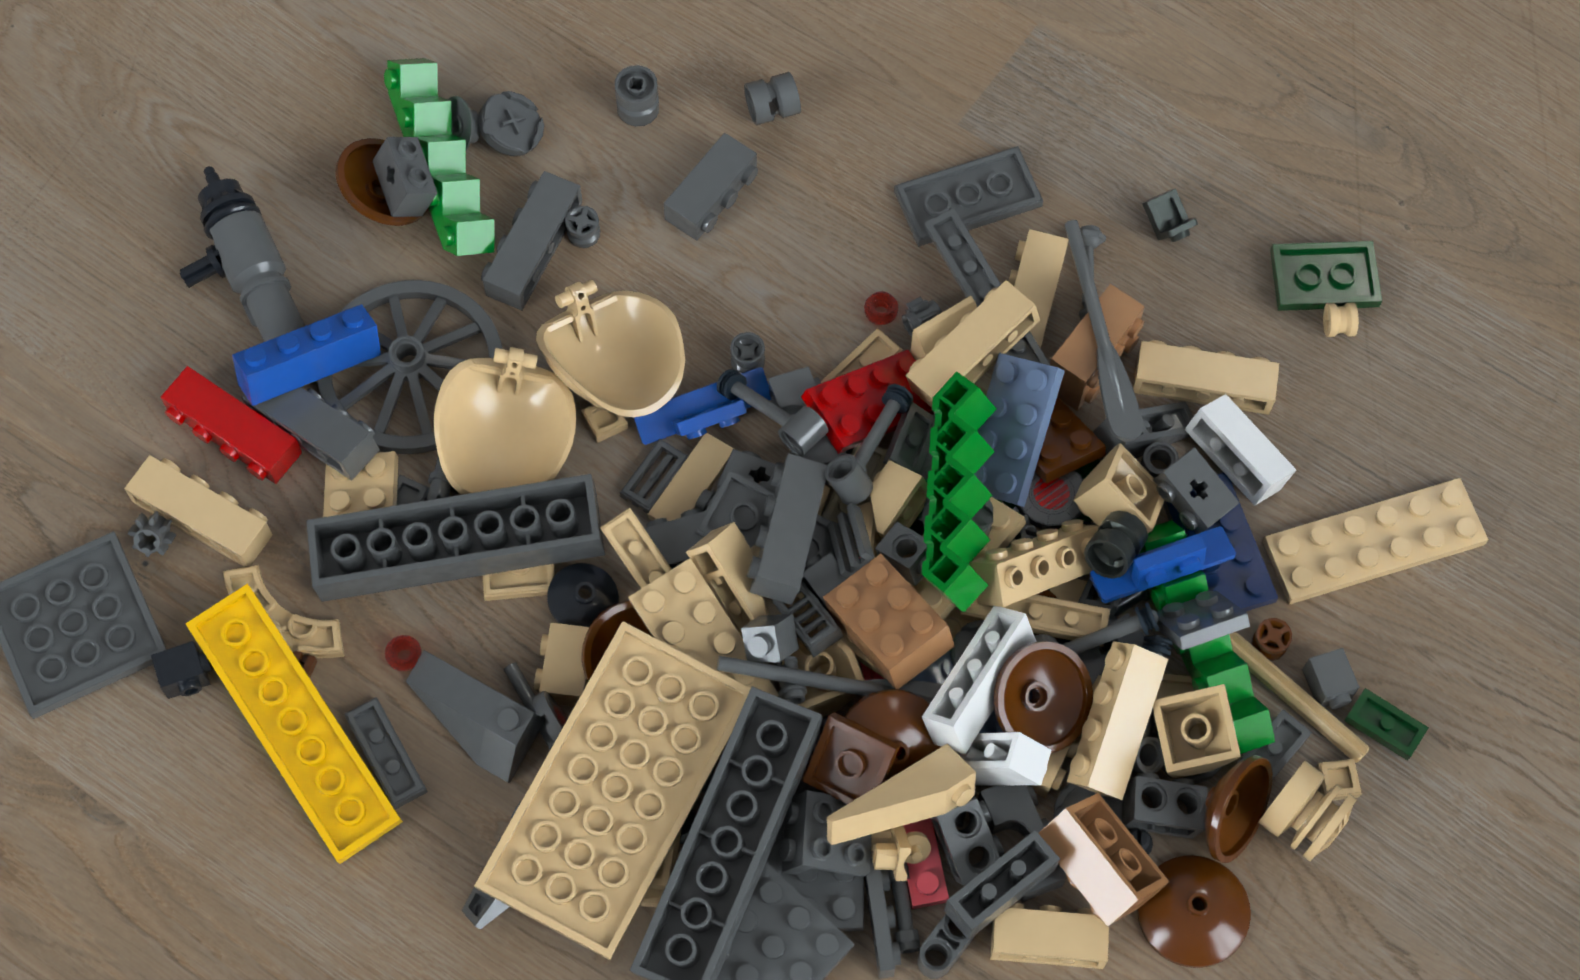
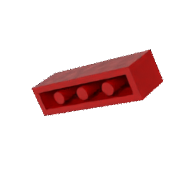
(231, 425)

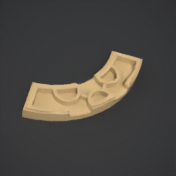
(302, 634)

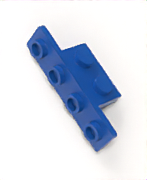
(698, 409)
(1167, 564)

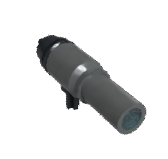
(245, 256)

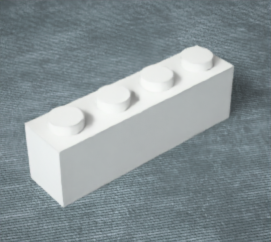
(968, 691)

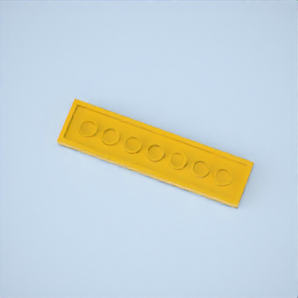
(294, 724)

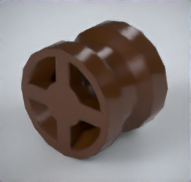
(1273, 631)

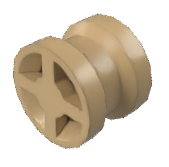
(1340, 319)

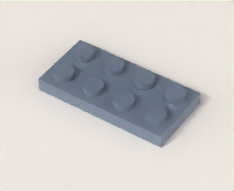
(1017, 428)

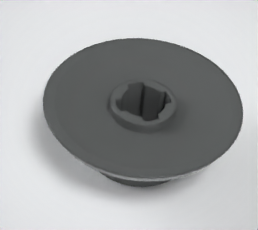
(464, 121)

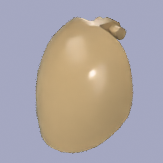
(615, 349)
(502, 422)

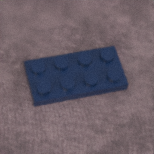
(1245, 577)

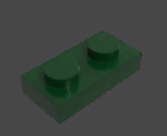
(1386, 724)

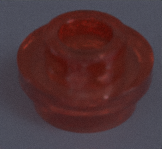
(881, 299)
(402, 643)

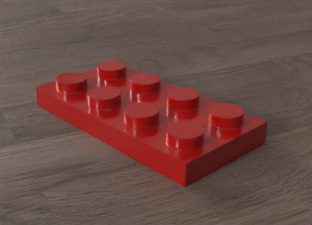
(855, 399)

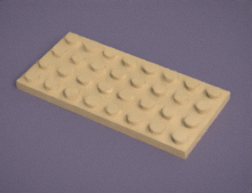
(614, 790)

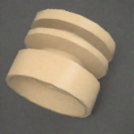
(1308, 811)

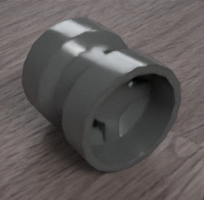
(747, 346)

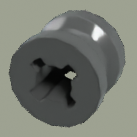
(577, 220)

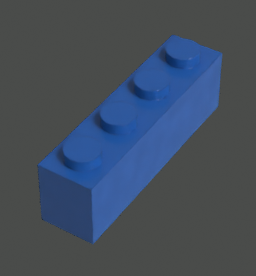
(306, 354)

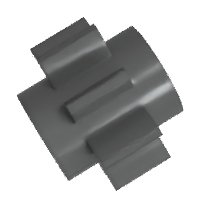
(919, 313)
(151, 534)

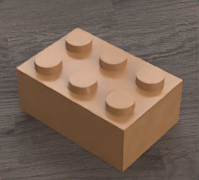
(1079, 350)
(889, 621)
(1103, 859)

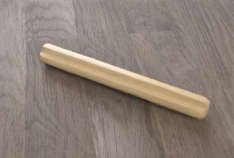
(1299, 699)

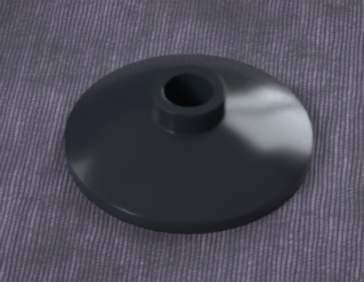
(565, 601)

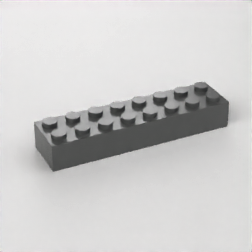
(454, 537)
(729, 840)

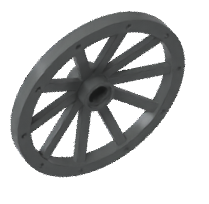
(411, 345)

